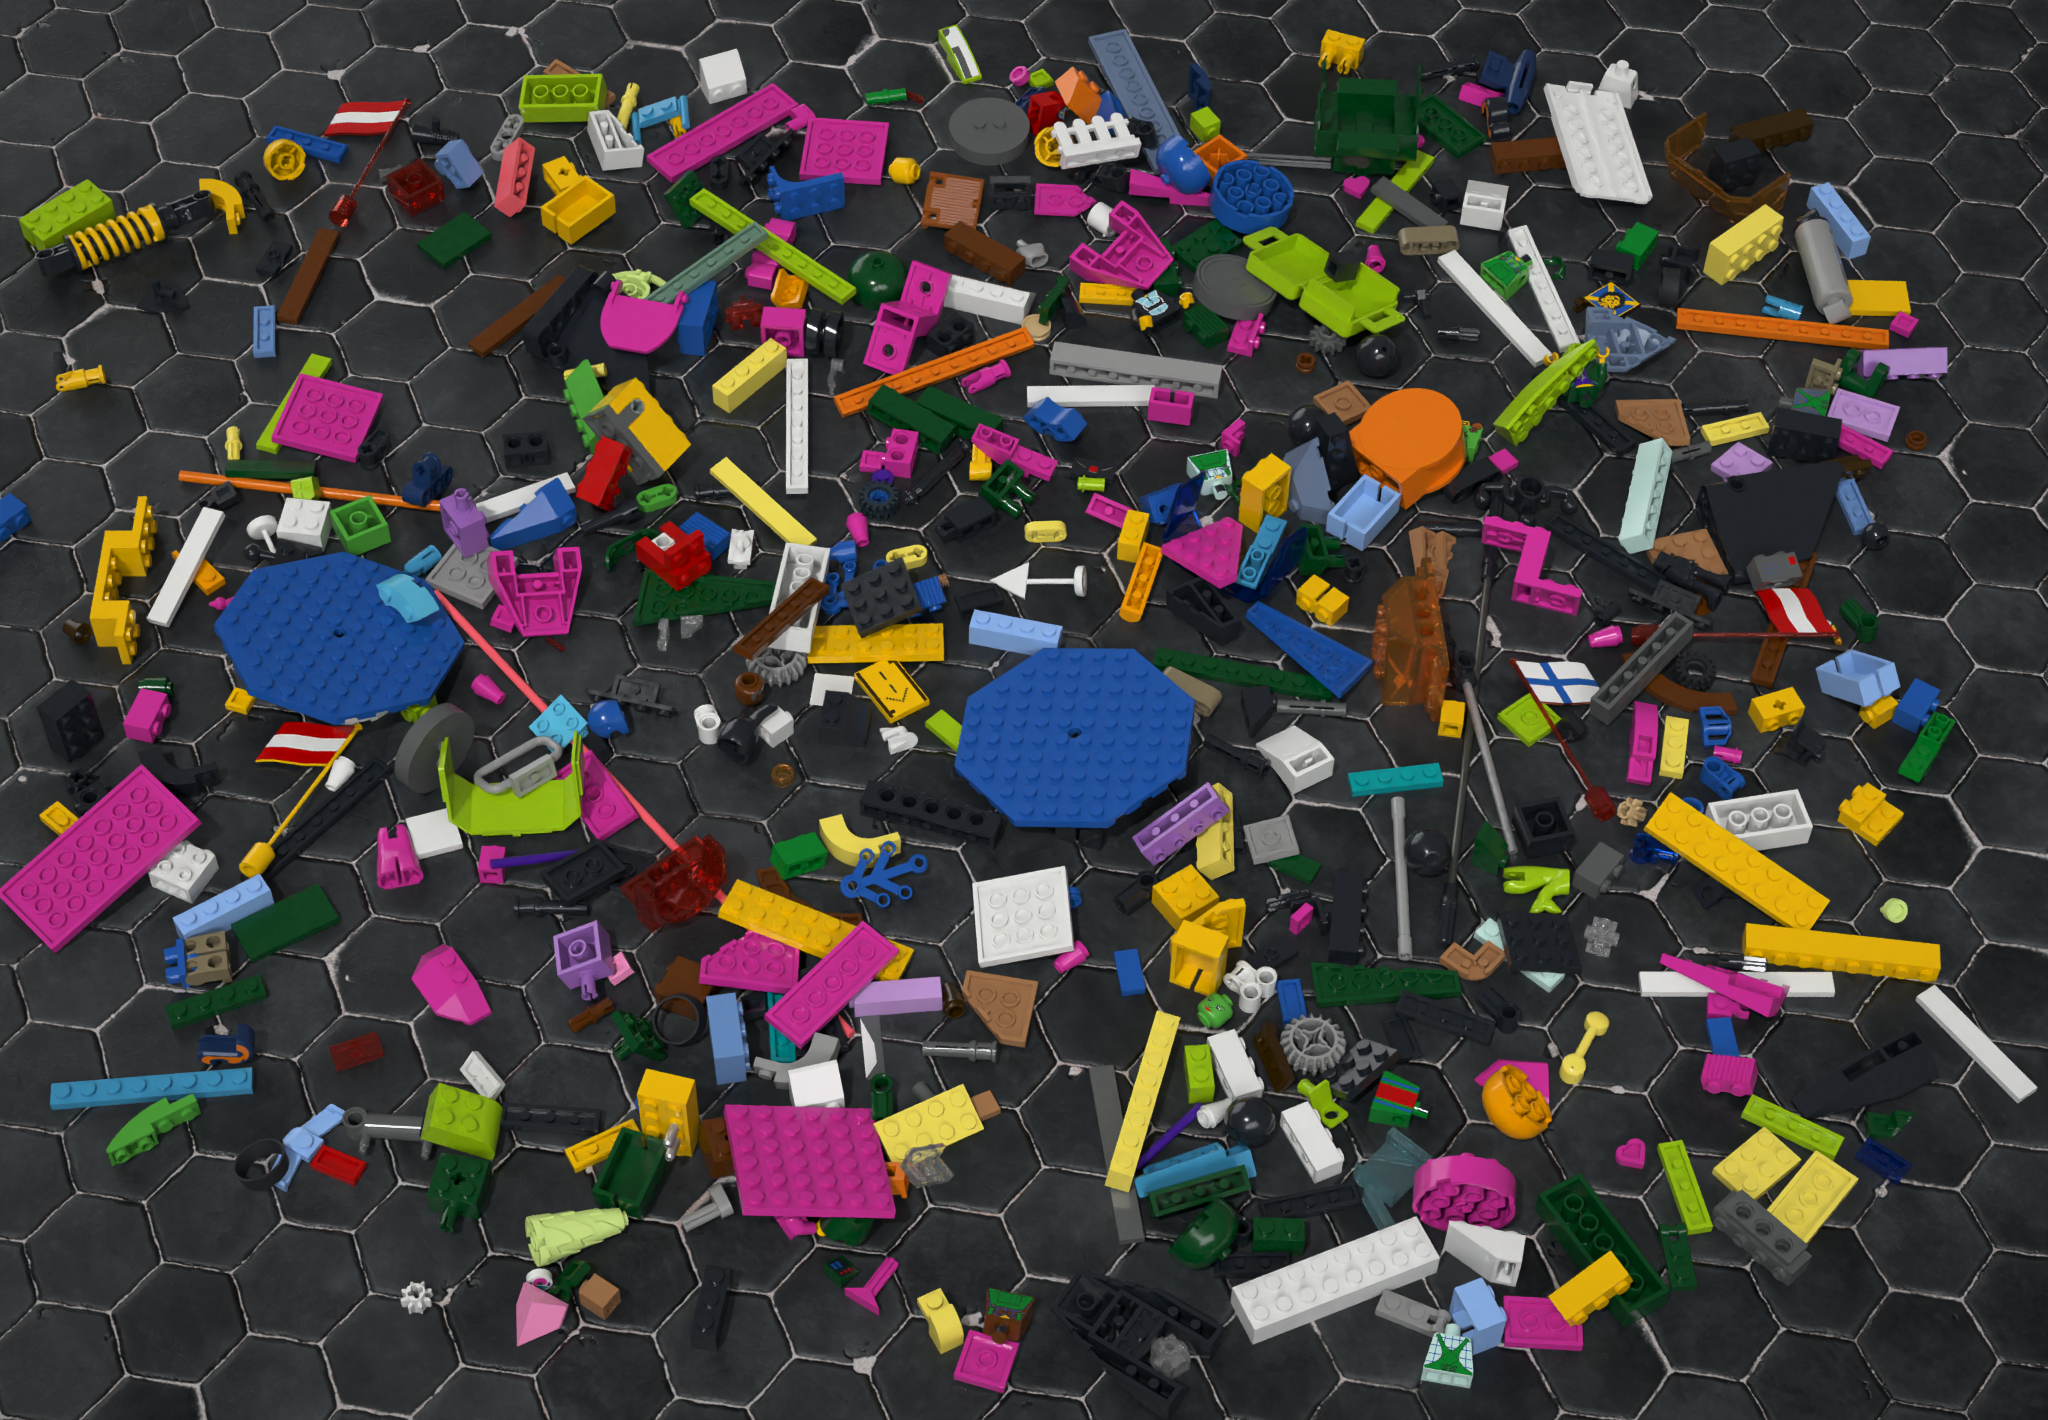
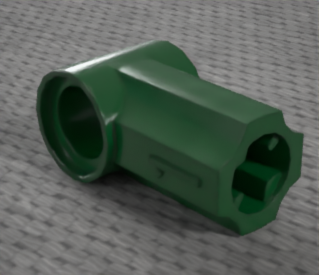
(1863, 622)
(881, 1100)

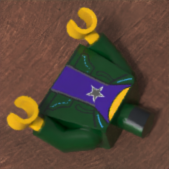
(1588, 384)

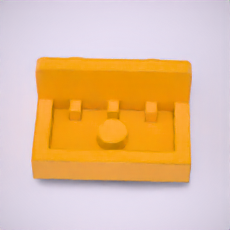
(789, 290)

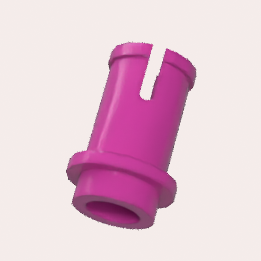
(1728, 754)

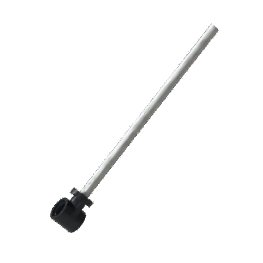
(1462, 671)

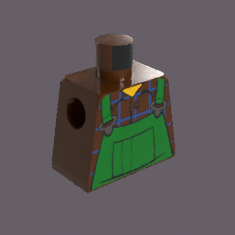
(1007, 1315)

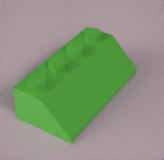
(583, 394)

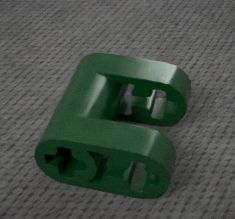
(1857, 383)

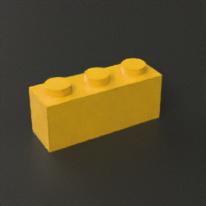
(1591, 1289)

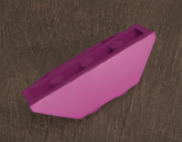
(450, 986)

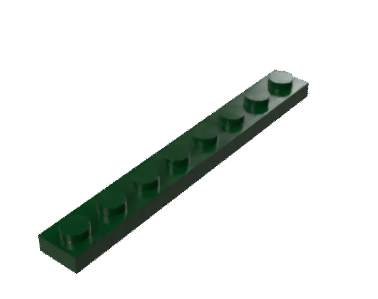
(1242, 674)

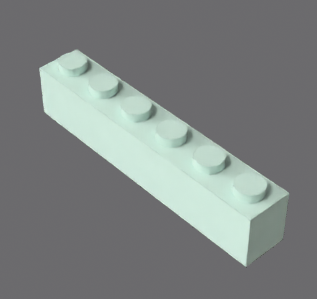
(1645, 496)

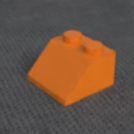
(1079, 94)

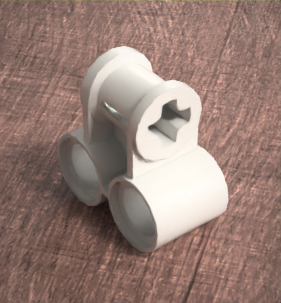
(1250, 983)

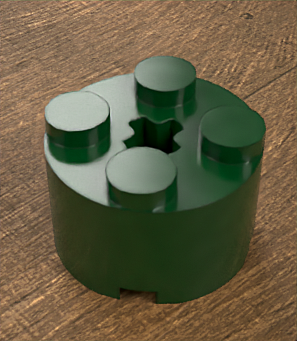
(847, 1229)

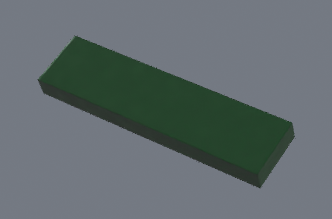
(269, 469)

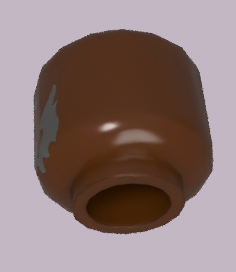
(749, 688)

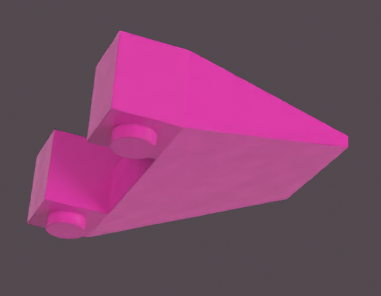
(1131, 260)
(537, 601)

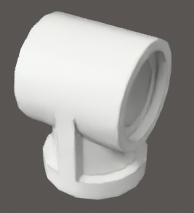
(707, 723)

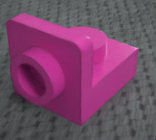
(1232, 437)

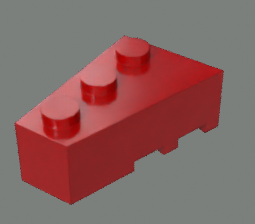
(604, 473)

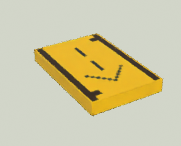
(891, 689)

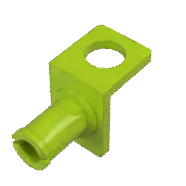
(1321, 1100)

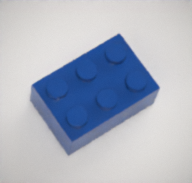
(698, 319)

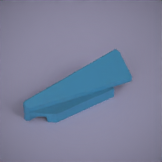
(1192, 1165)

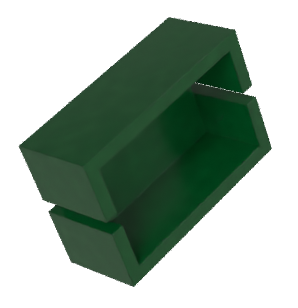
(631, 1173)

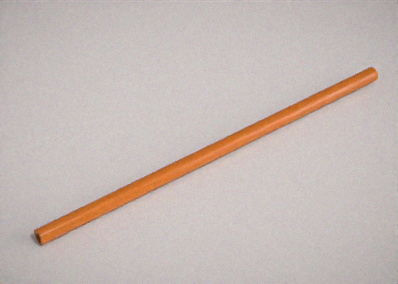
(283, 487)

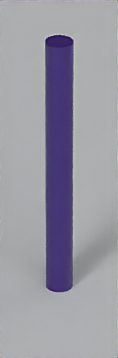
(529, 859)
(1168, 1136)

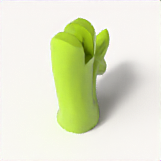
(1553, 880)

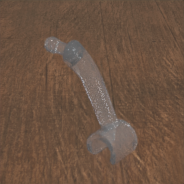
(836, 365)

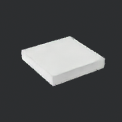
(433, 834)

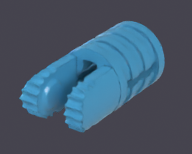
(1786, 309)
(423, 561)

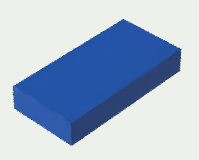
(1129, 972)
(1290, 1000)
(1722, 1036)

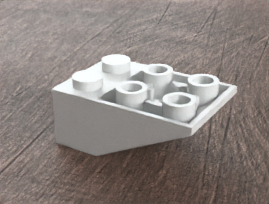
(1484, 205)
(1297, 758)
(1487, 1251)

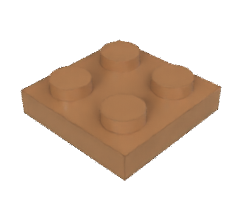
(1344, 401)

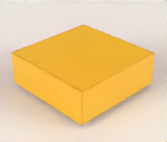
(240, 701)

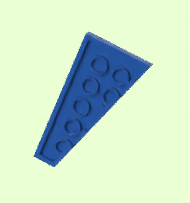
(1322, 657)

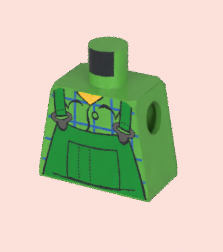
(1506, 273)

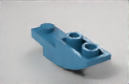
(1261, 552)

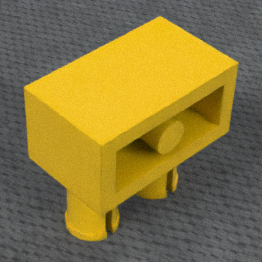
(1342, 50)

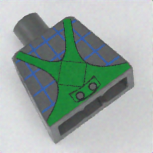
(1807, 400)

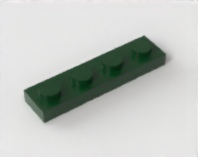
(216, 1002)

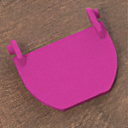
(638, 323)

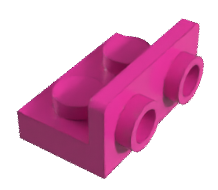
(1246, 336)

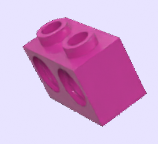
(901, 452)

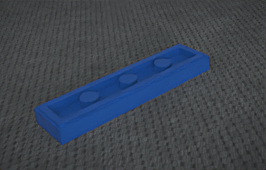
(311, 144)

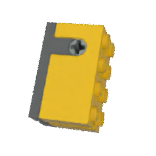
(637, 420)

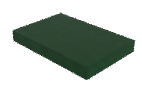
(454, 240)

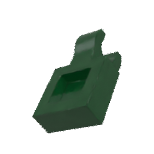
(570, 1277)

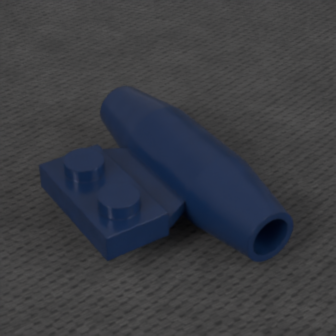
(1514, 78)

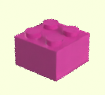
(786, 327)

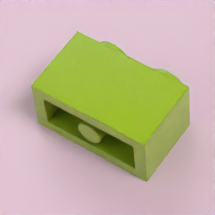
(1198, 1073)

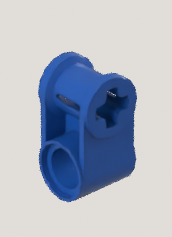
(1721, 777)

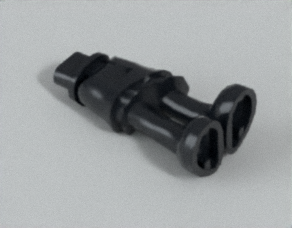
(1683, 572)

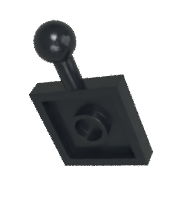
(286, 552)

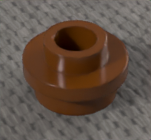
(1916, 440)

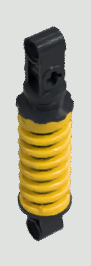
(126, 231)

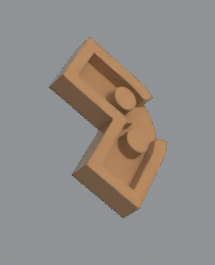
(1472, 966)

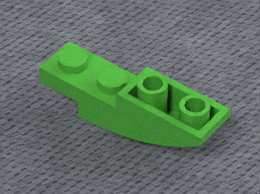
(141, 1131)

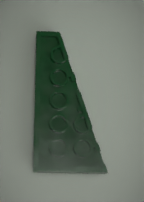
(702, 597)

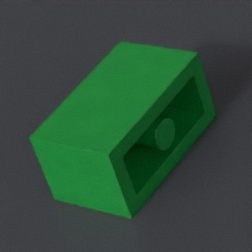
(1638, 242)
(798, 855)

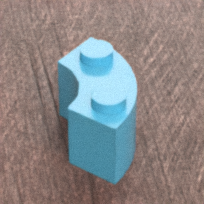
(407, 597)

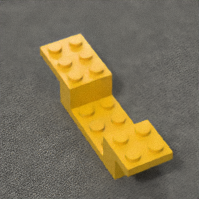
(122, 556)

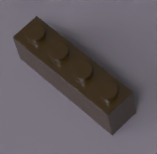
(1775, 129)

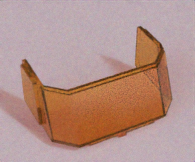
(1731, 207)

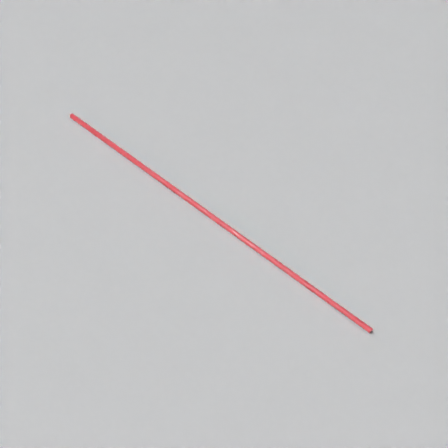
(542, 706)

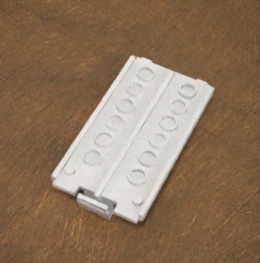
(1597, 143)

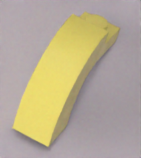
(847, 846)

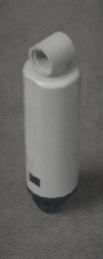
(1823, 266)

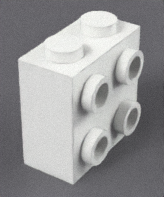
(184, 871)

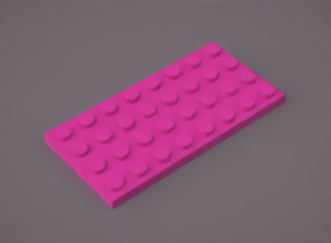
(98, 858)

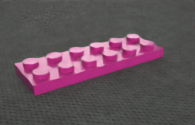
(831, 984)

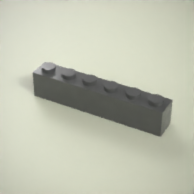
(1641, 668)

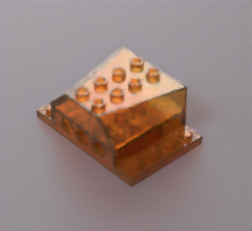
(1411, 643)

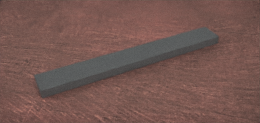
(1110, 1122)

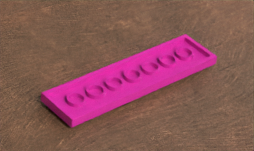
(722, 132)

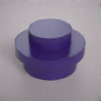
(883, 475)

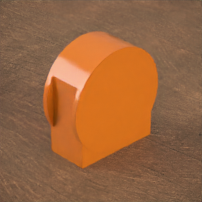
(1410, 443)

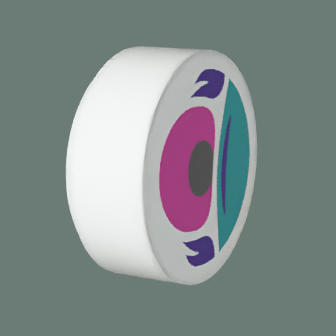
(540, 1278)

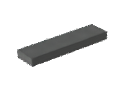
(1406, 204)

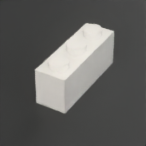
(1233, 1065)
(1312, 1142)

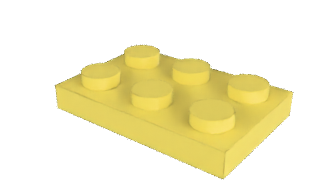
(1757, 1164)

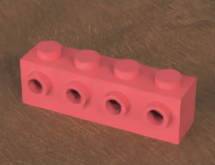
(514, 177)

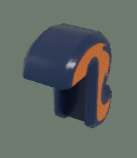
(227, 1048)

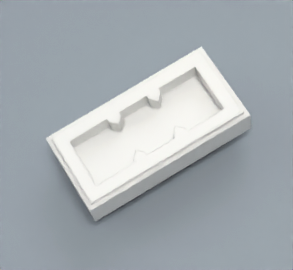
(482, 1076)

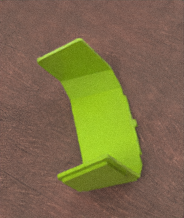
(542, 810)

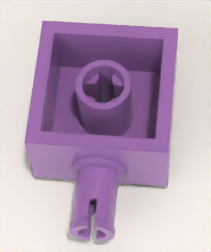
(464, 522)
(583, 957)

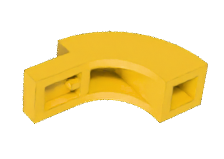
(226, 199)

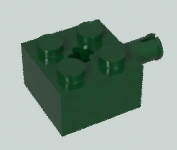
(458, 1188)

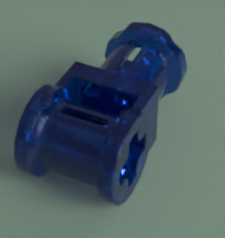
(1652, 851)

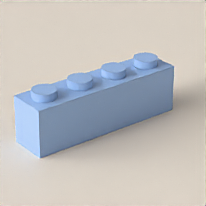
(1846, 228)
(1013, 633)
(224, 909)

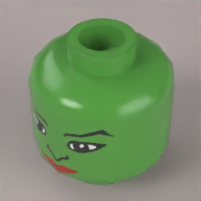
(1215, 1010)

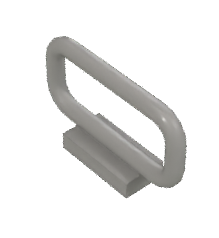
(526, 778)

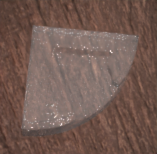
(690, 625)
(664, 634)

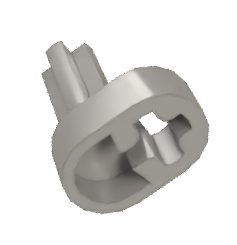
(720, 1207)

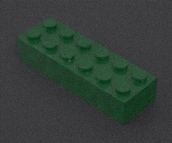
(1588, 1233)

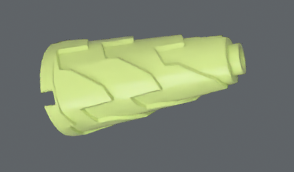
(570, 1231)

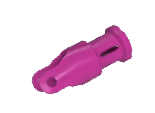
(986, 377)

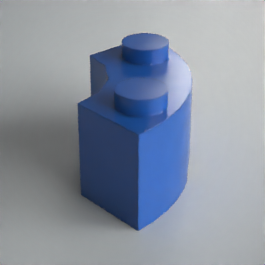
(1055, 420)

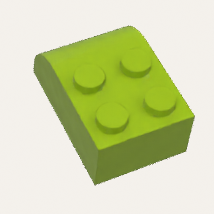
(462, 1121)

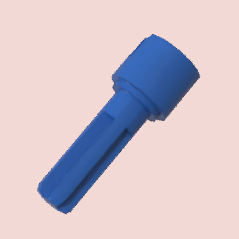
(844, 551)

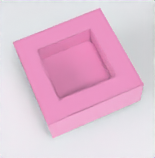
(622, 969)

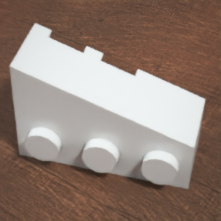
(611, 142)

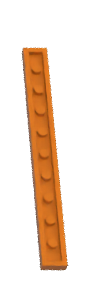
(1782, 329)
(938, 370)

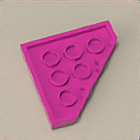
(1210, 551)
(752, 964)

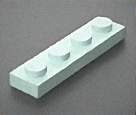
(1490, 932)

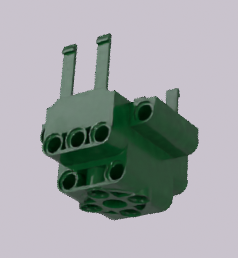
(1366, 125)

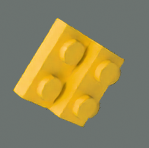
(1869, 814)

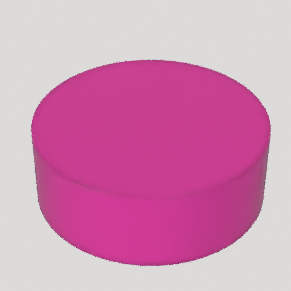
(1019, 75)

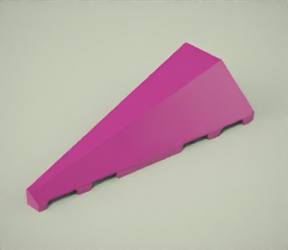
(1149, 185)
(1746, 990)

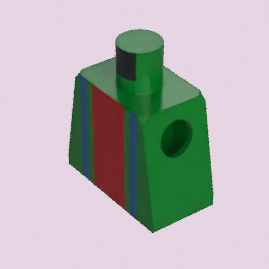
(1397, 1102)

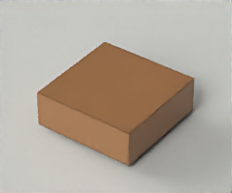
(985, 1105)

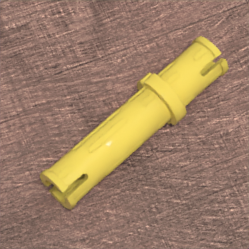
(628, 103)

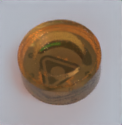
(782, 775)

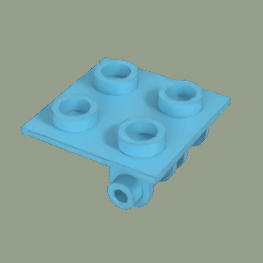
(560, 722)

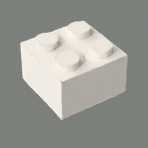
(305, 522)

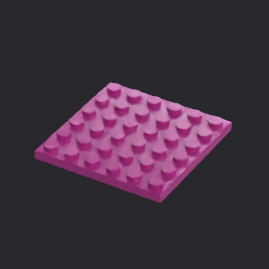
(808, 1162)

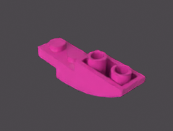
(1003, 447)
(1642, 743)

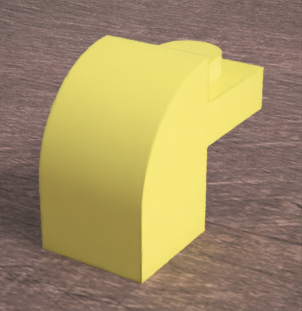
(942, 1319)

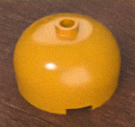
(1507, 1106)

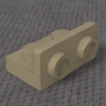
(1824, 375)

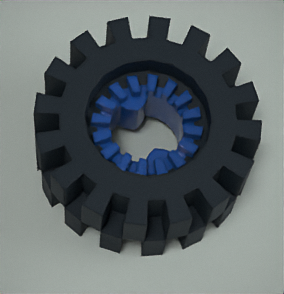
(879, 491)

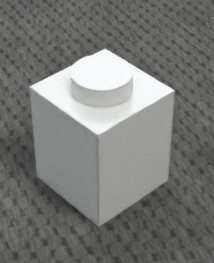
(776, 727)

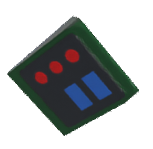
(840, 1271)

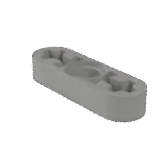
(506, 130)

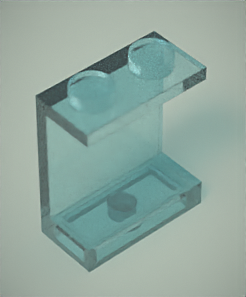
(1392, 1167)

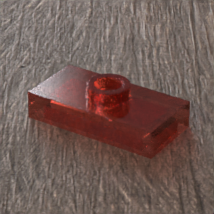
(356, 1051)

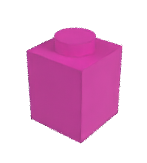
(487, 874)

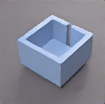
(1476, 1306)

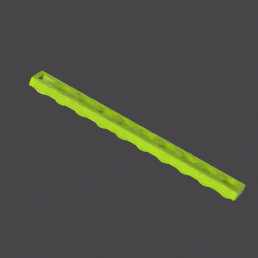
(775, 248)

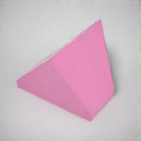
(537, 1313)

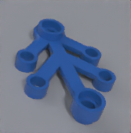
(833, 602)
(879, 876)

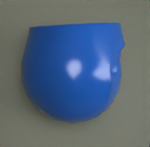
(607, 717)

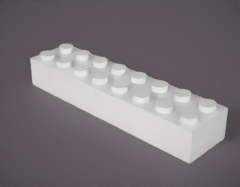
(1334, 1280)

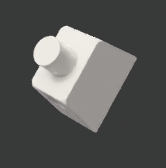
(1622, 81)

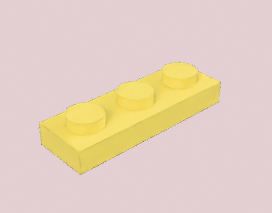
(1735, 429)
(1674, 747)

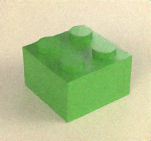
(360, 526)

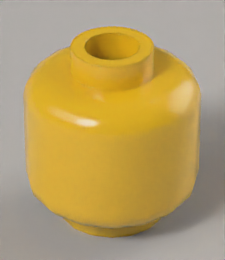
(904, 170)

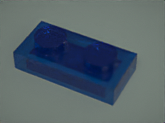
(1883, 1161)

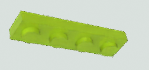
(1792, 1127)
(1684, 1187)

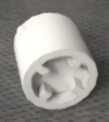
(1099, 219)

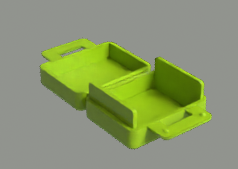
(1296, 270)

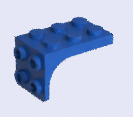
(807, 197)

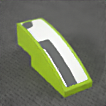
(959, 54)

